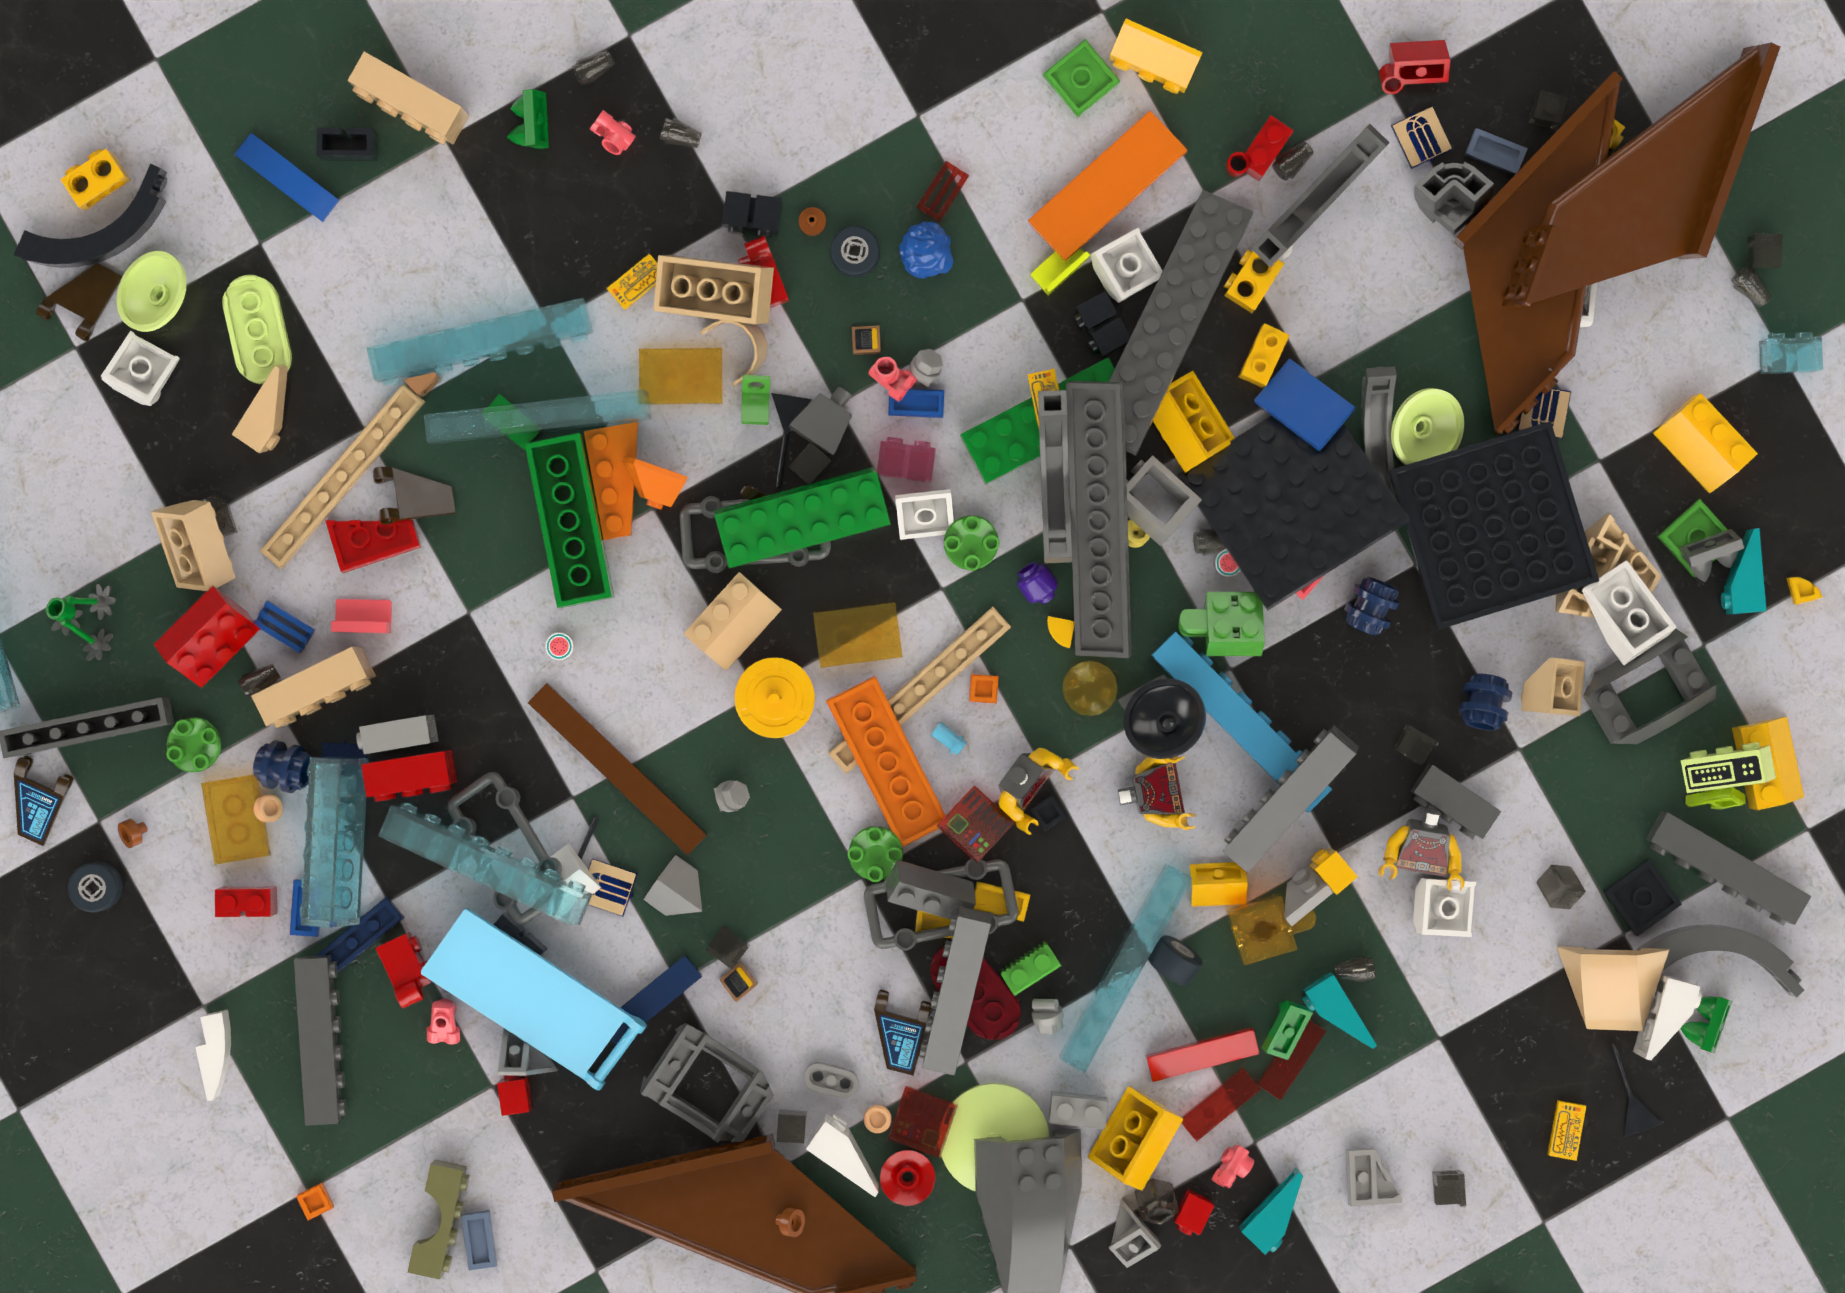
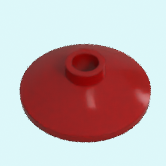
(903, 1191)

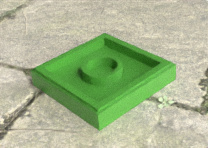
(1081, 78)
(1690, 527)

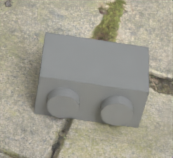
(1078, 1110)

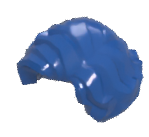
(926, 250)

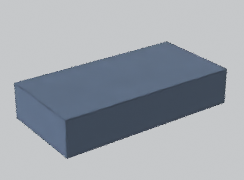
(1495, 151)
(479, 1240)

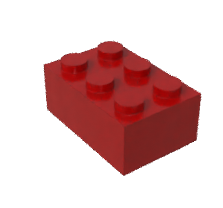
(206, 636)
(409, 775)

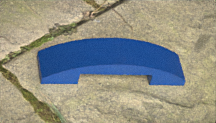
(286, 177)

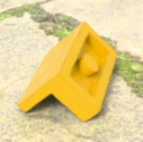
(1218, 884)

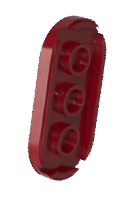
(994, 1007)

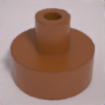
(812, 228)
(131, 832)
(791, 1222)

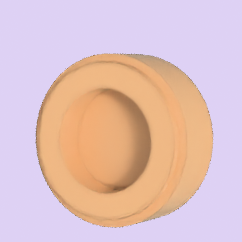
(268, 808)
(877, 1118)

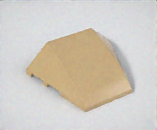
(1608, 549)
(1613, 985)

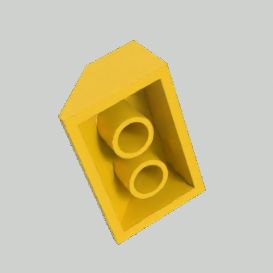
(1154, 56)
(1191, 423)
(1704, 442)
(1787, 785)
(1135, 1138)

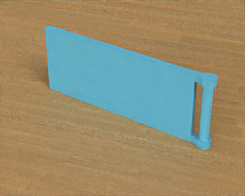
(530, 996)

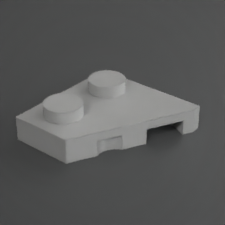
(1303, 894)
(1368, 1180)

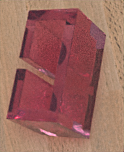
(906, 460)

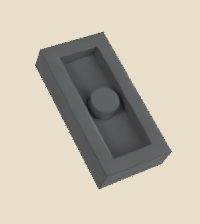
(1720, 546)

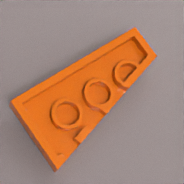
(610, 477)

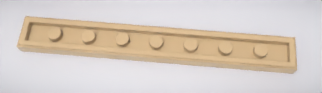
(342, 476)
(936, 675)

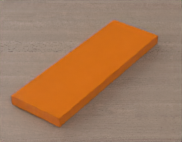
(1107, 186)
(886, 760)

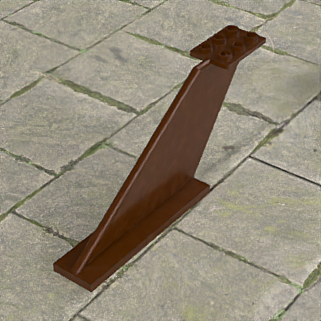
(1652, 195)
(1533, 343)
(726, 1209)

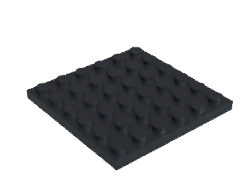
(1290, 508)
(1494, 525)

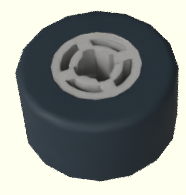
(857, 260)
(105, 883)
(1175, 960)

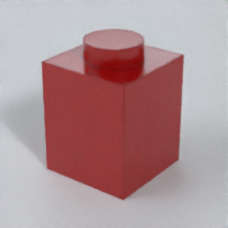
(514, 1095)
(1193, 1213)

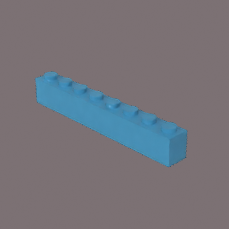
(1230, 709)

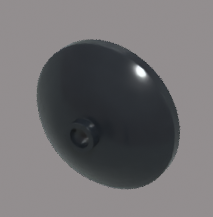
(1154, 708)

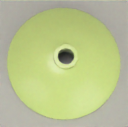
(151, 291)
(1438, 428)

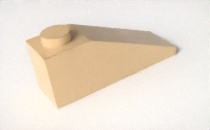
(264, 416)

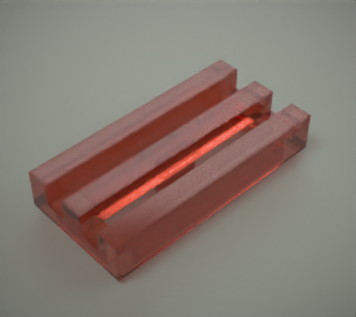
(930, 211)

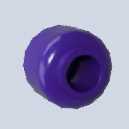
(1037, 583)

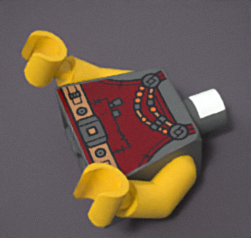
(1025, 781)
(1157, 793)
(1424, 848)

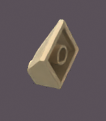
(1555, 688)

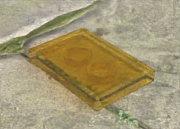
(682, 375)
(857, 635)
(231, 819)

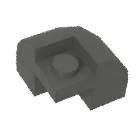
(1453, 194)

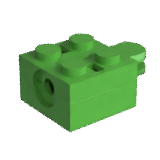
(1228, 622)

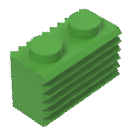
(1030, 968)

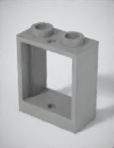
(1143, 517)
(397, 734)

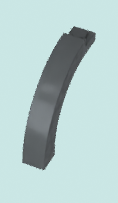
(1320, 195)
(1377, 420)
(1055, 476)
(1703, 938)

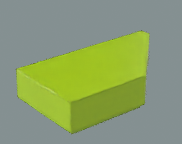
(1717, 798)

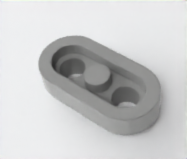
(831, 1081)

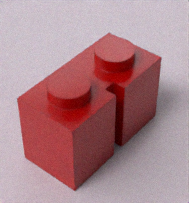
(246, 901)

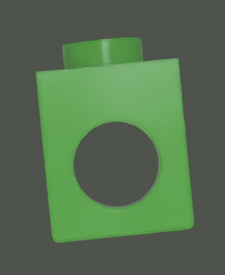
(755, 400)

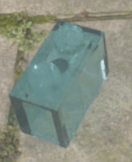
(1790, 355)

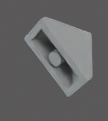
(676, 889)
(521, 1058)
(1132, 1237)

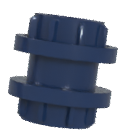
(1371, 606)
(1485, 703)
(281, 766)

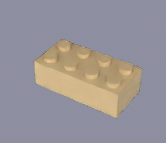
(404, 96)
(713, 289)
(313, 686)

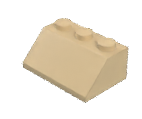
(193, 545)
(732, 621)

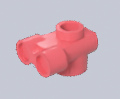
(616, 134)
(892, 378)
(443, 1023)
(1234, 1163)

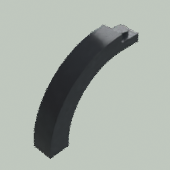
(105, 242)

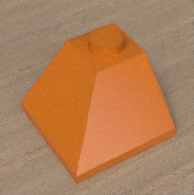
(654, 483)

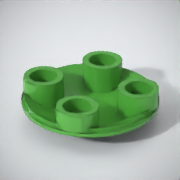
(971, 542)
(193, 744)
(874, 852)

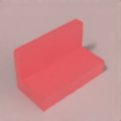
(362, 616)

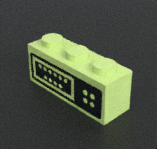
(1728, 767)

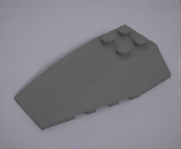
(1029, 1206)

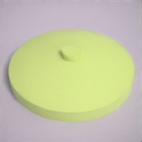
(986, 1113)

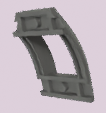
(1684, 673)
(676, 1063)

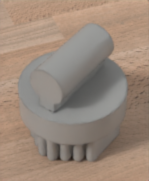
(926, 366)
(731, 795)
(1047, 1015)

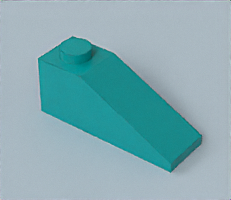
(1745, 583)
(1332, 1004)
(1270, 1219)

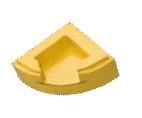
(1802, 590)
(1061, 630)

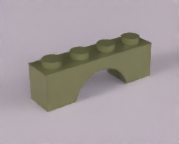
(445, 1185)

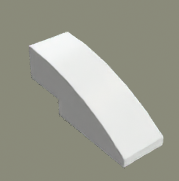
(215, 1053)

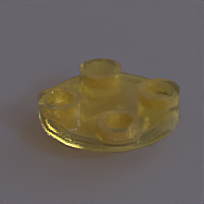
(1090, 688)

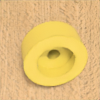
(1136, 535)

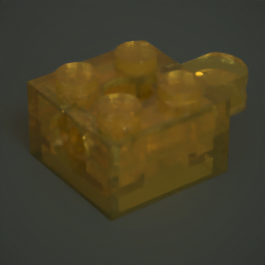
(1263, 931)

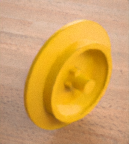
(774, 697)

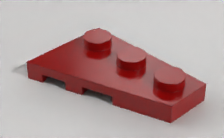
(369, 542)

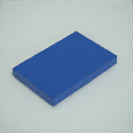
(1304, 404)

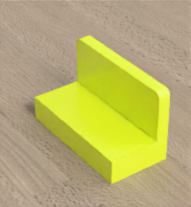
(1056, 271)

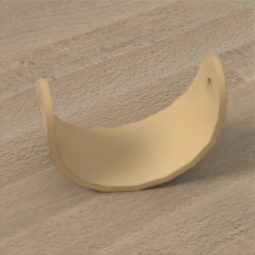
(758, 340)

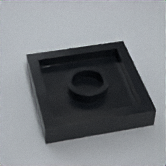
(1642, 897)

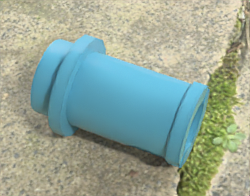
(949, 739)

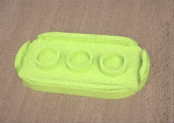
(256, 327)

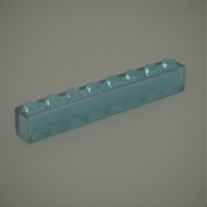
(479, 341)
(537, 416)
(486, 864)
(1125, 967)

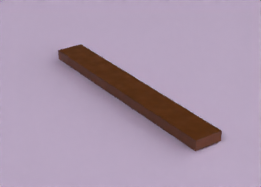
(617, 768)

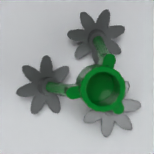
(65, 614)

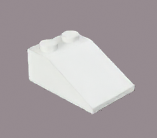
(1627, 612)
(1670, 1009)
(839, 1149)

